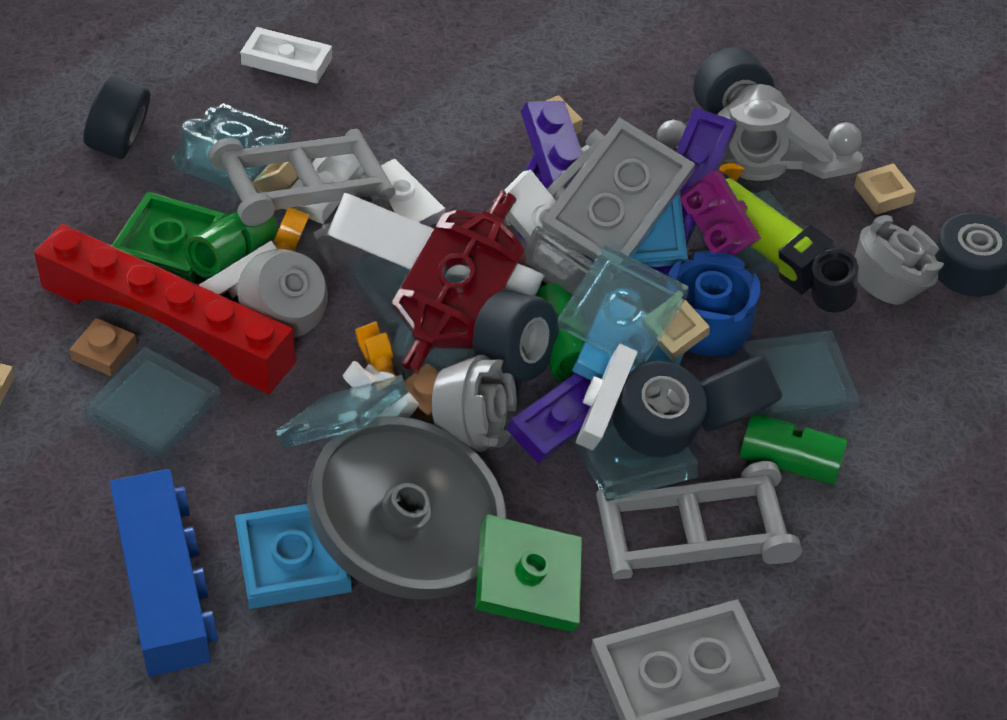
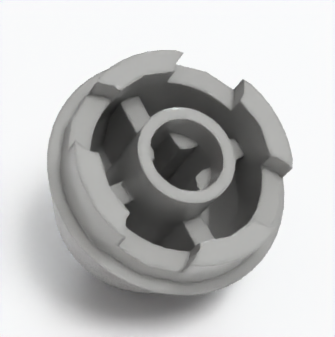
(896, 261)
(285, 289)
(474, 402)

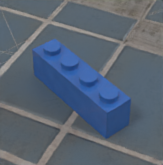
(160, 572)

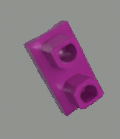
(719, 215)

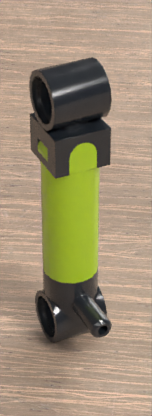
(803, 256)

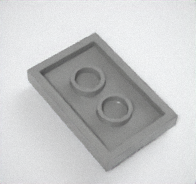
(618, 193)
(686, 666)

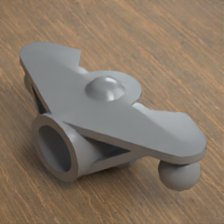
(778, 138)

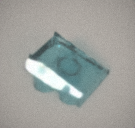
(219, 124)

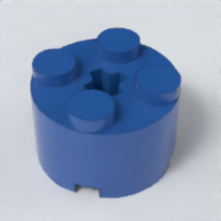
(723, 297)

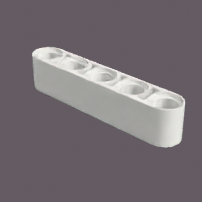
(402, 240)

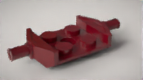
(443, 311)

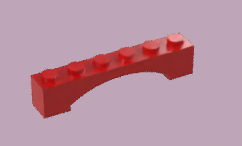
(239, 338)

